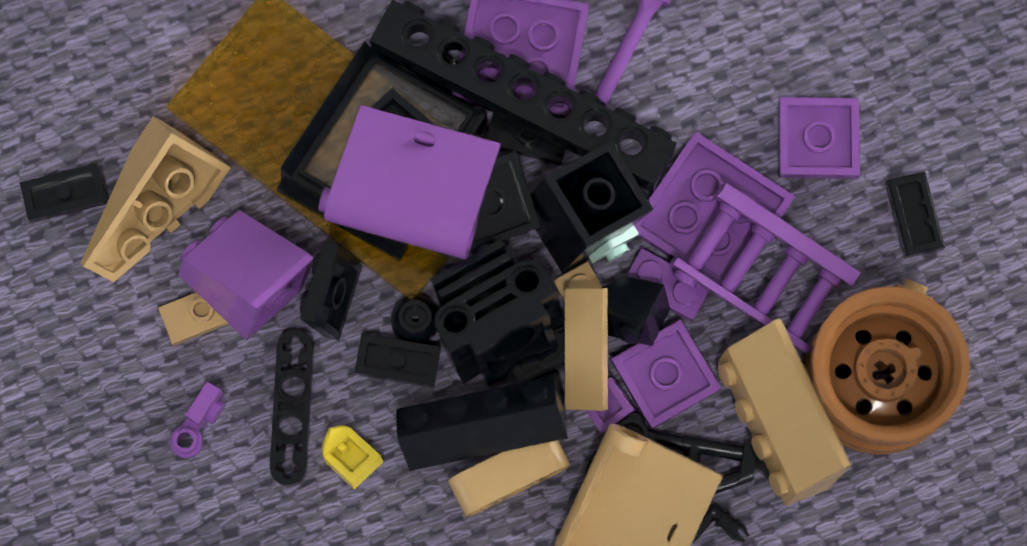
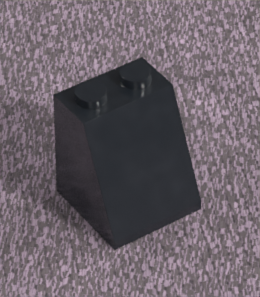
(587, 205)

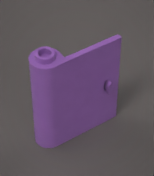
(409, 189)

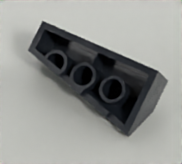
(482, 423)

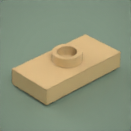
(189, 318)

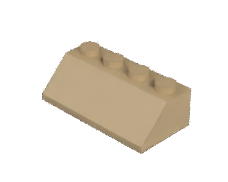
(783, 414)

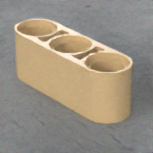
(506, 474)

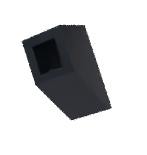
(636, 310)

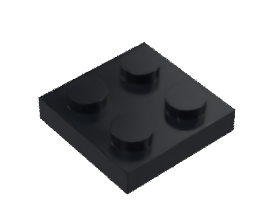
(330, 290)

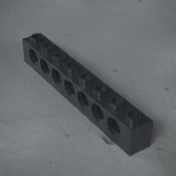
(406, 19)

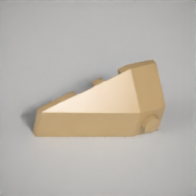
(156, 186)

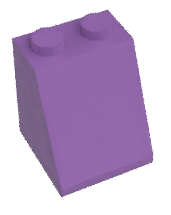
(245, 271)

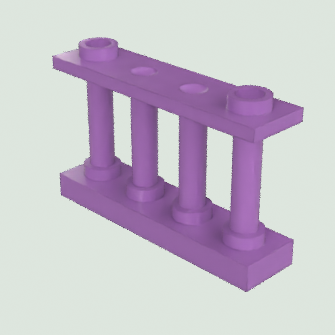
(765, 229)

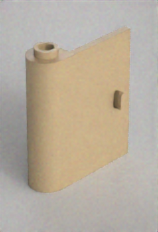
(638, 495)

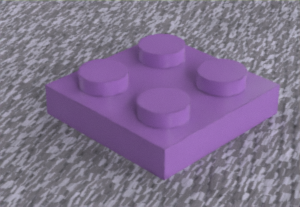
(819, 138)
(666, 376)

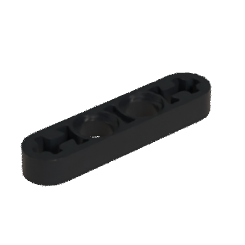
(285, 407)

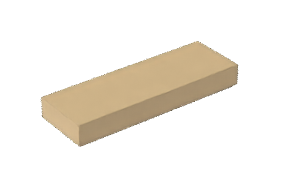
(586, 349)

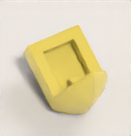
(349, 455)

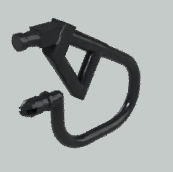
(699, 446)

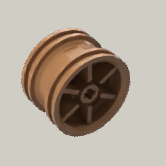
(933, 344)

